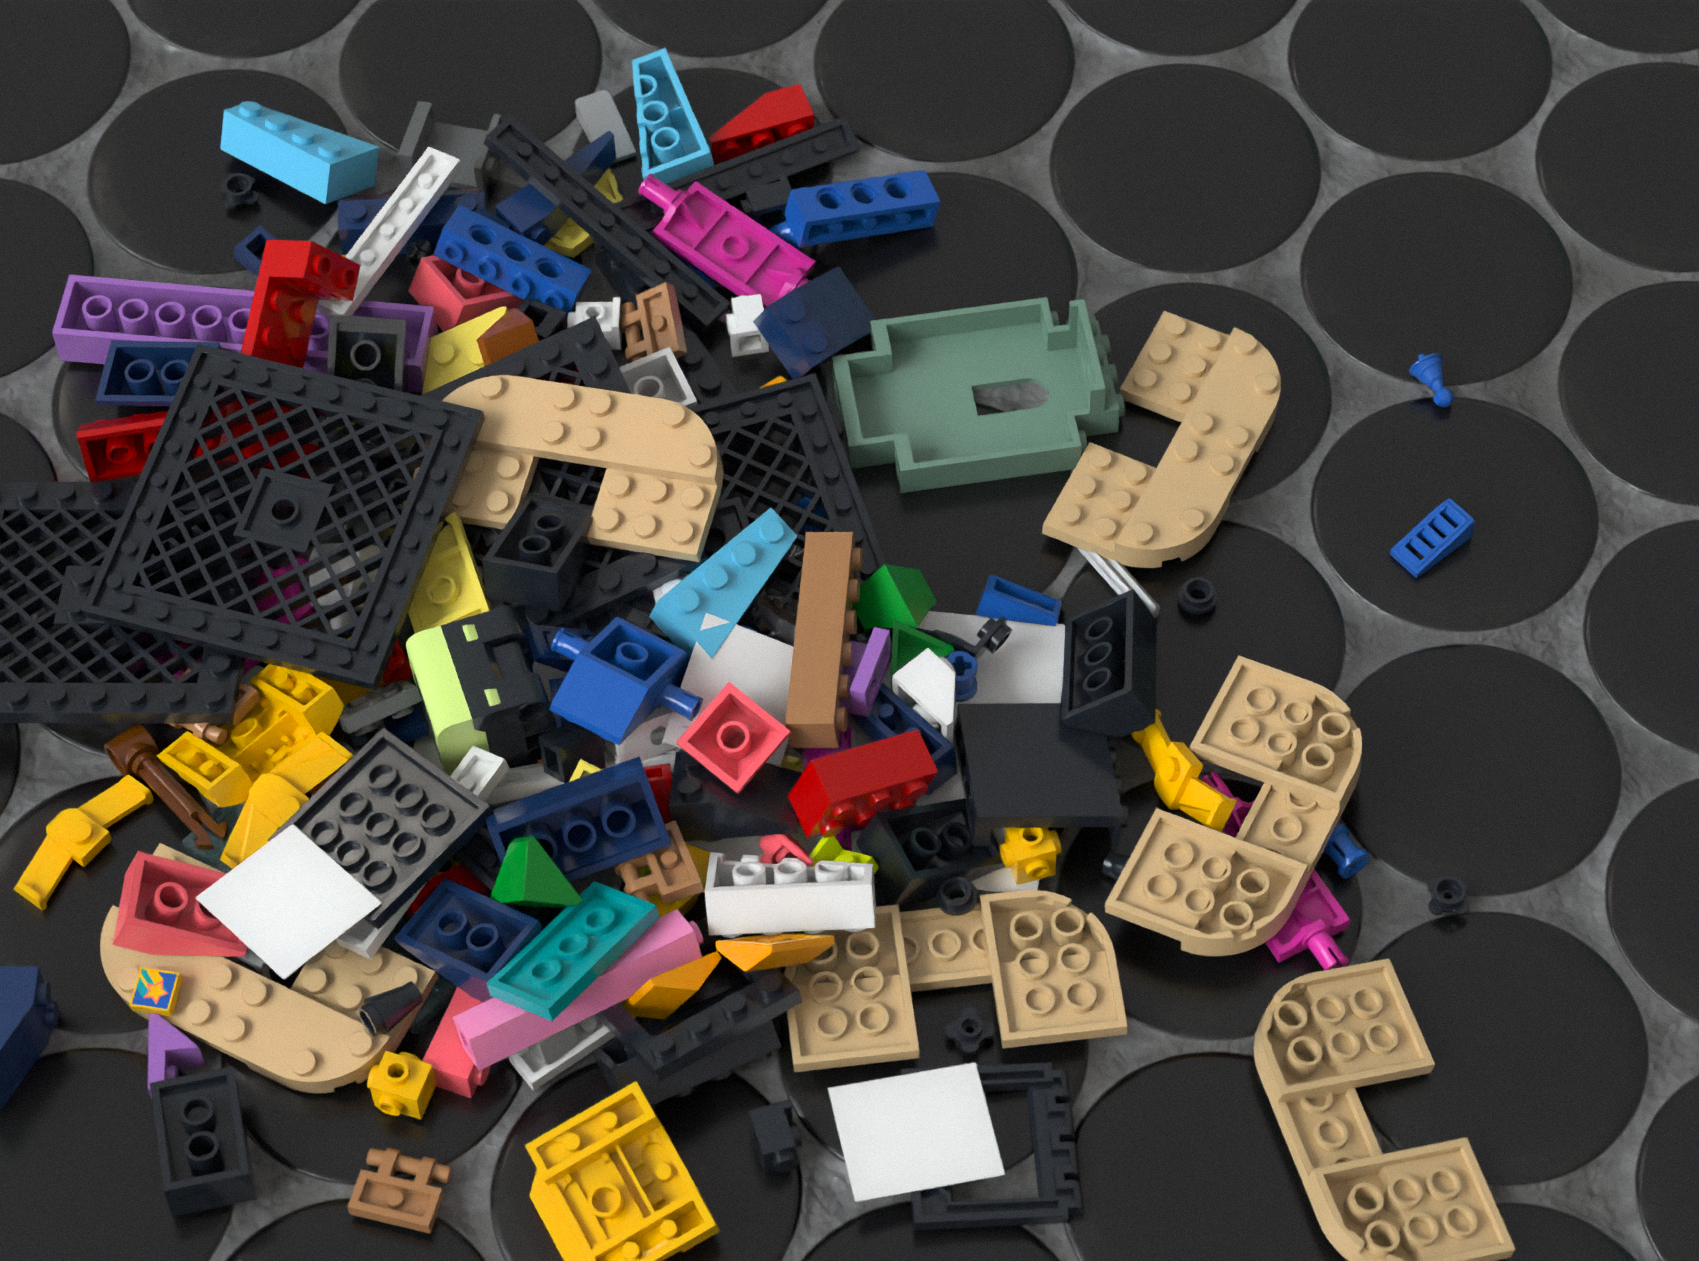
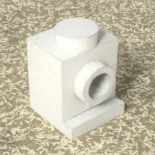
(607, 315)
(743, 333)

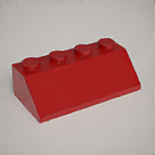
(123, 444)

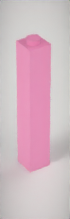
(501, 1029)

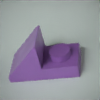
(169, 1051)

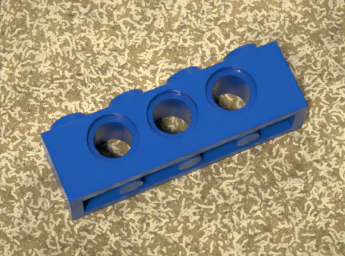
(862, 208)
(511, 260)

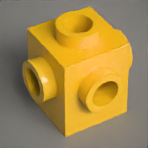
(1030, 853)
(402, 1084)

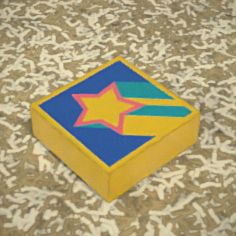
(156, 991)

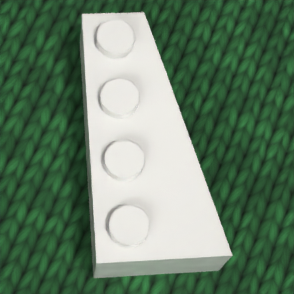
(787, 896)

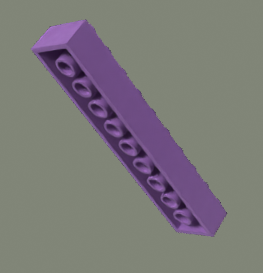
(133, 310)

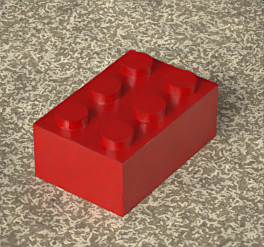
(861, 782)

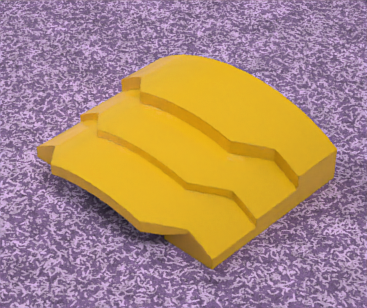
(288, 716)
(617, 1185)

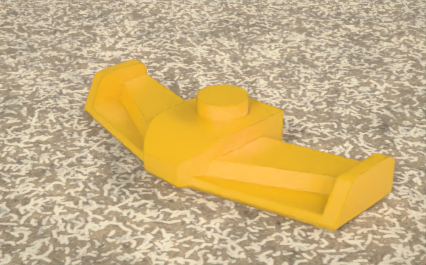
(1177, 778)
(281, 794)
(79, 837)

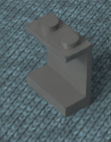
(464, 143)

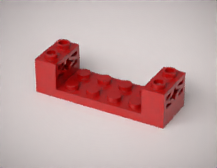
(282, 319)

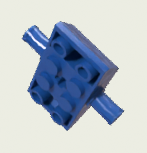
(621, 680)

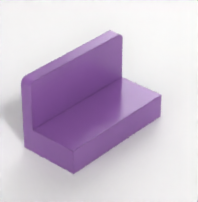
(868, 671)

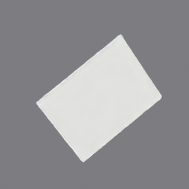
(749, 662)
(288, 901)
(915, 1131)

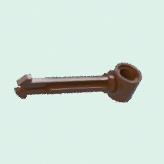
(136, 755)

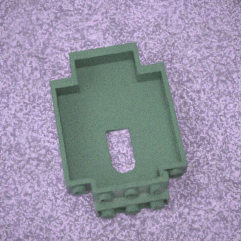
(917, 404)

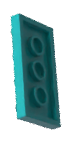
(573, 951)

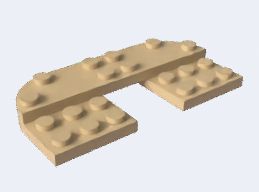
(1227, 402)
(656, 452)
(1240, 890)
(1041, 953)
(294, 1036)
(1404, 1205)

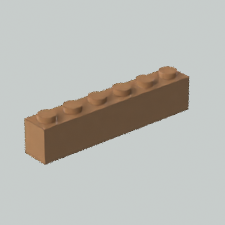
(822, 640)

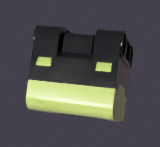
(481, 688)

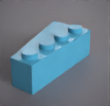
(668, 129)
(299, 152)
(723, 585)

